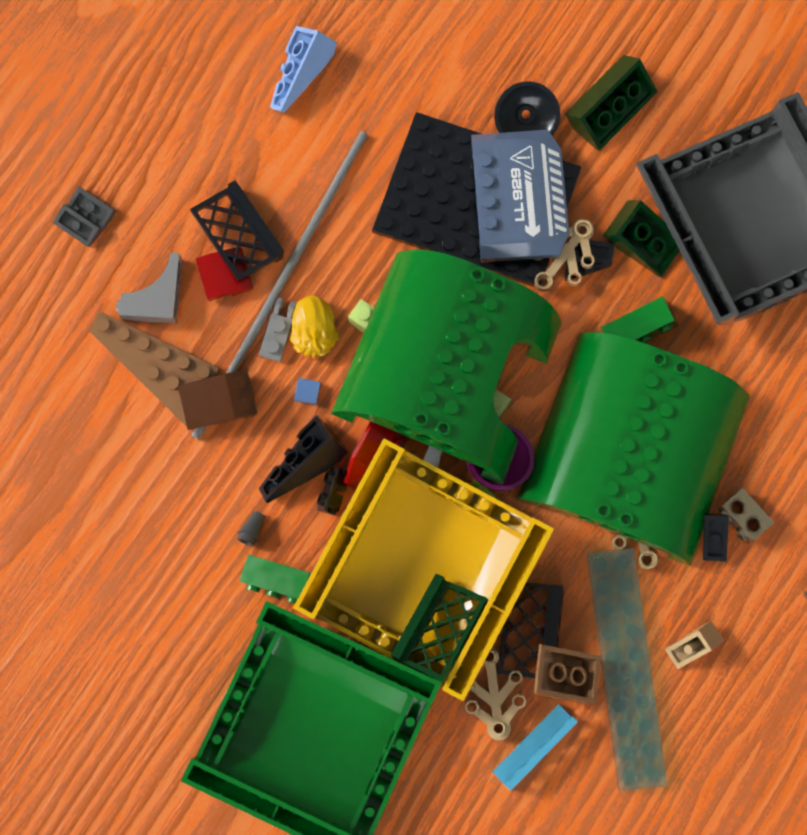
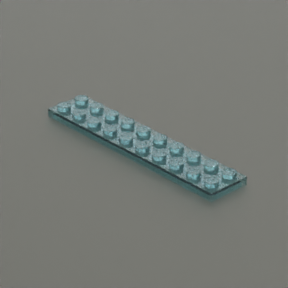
(626, 670)

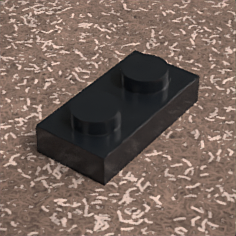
(715, 537)

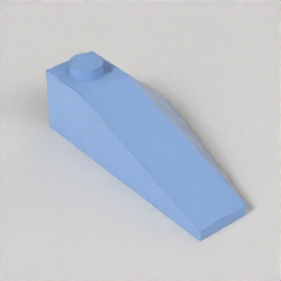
(307, 56)

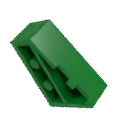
(644, 322)
(273, 578)

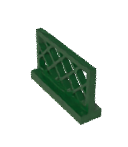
(420, 623)

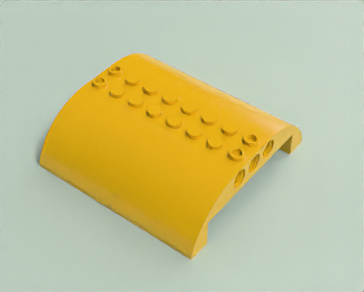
(398, 535)

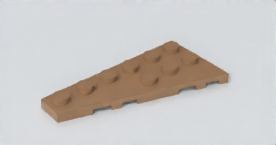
(152, 361)

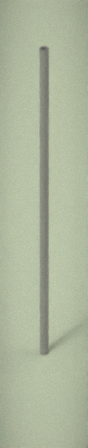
(248, 341)

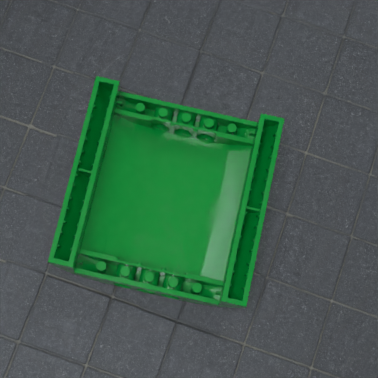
(636, 442)
(311, 729)

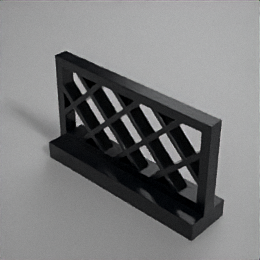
(255, 226)
(551, 625)

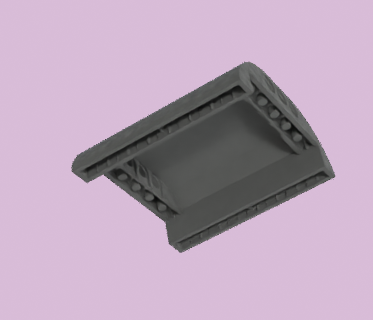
(740, 211)

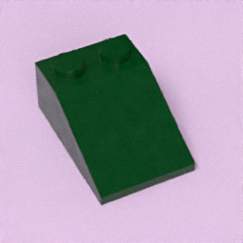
(643, 237)

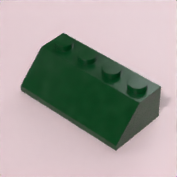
(611, 101)

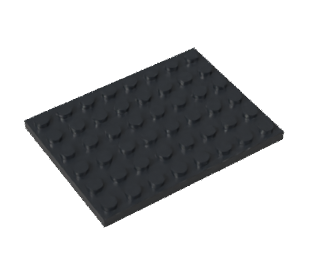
(435, 198)

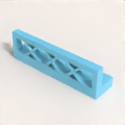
(534, 747)

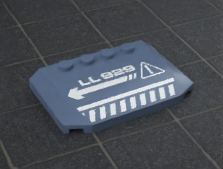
(519, 195)

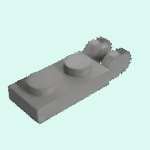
(277, 332)

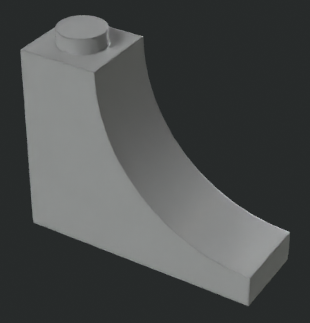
(156, 302)

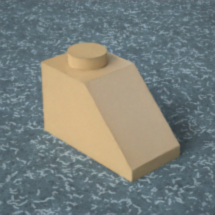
(694, 644)

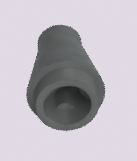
(251, 530)

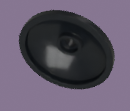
(528, 96)

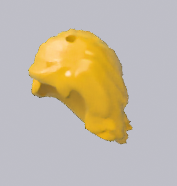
(313, 327)

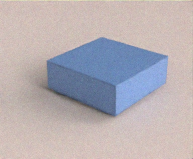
(307, 391)

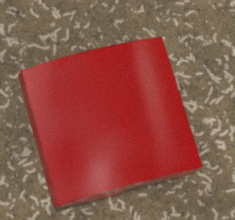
(217, 277)

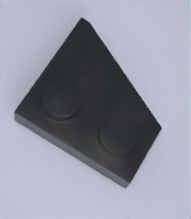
(602, 254)

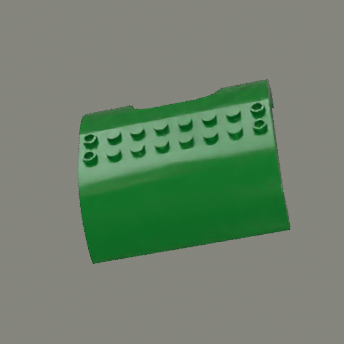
(439, 354)

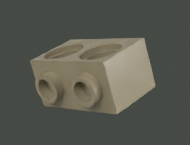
(749, 511)

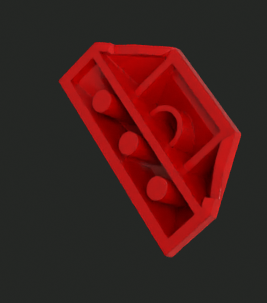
(367, 449)

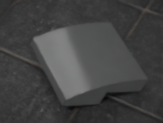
(84, 216)

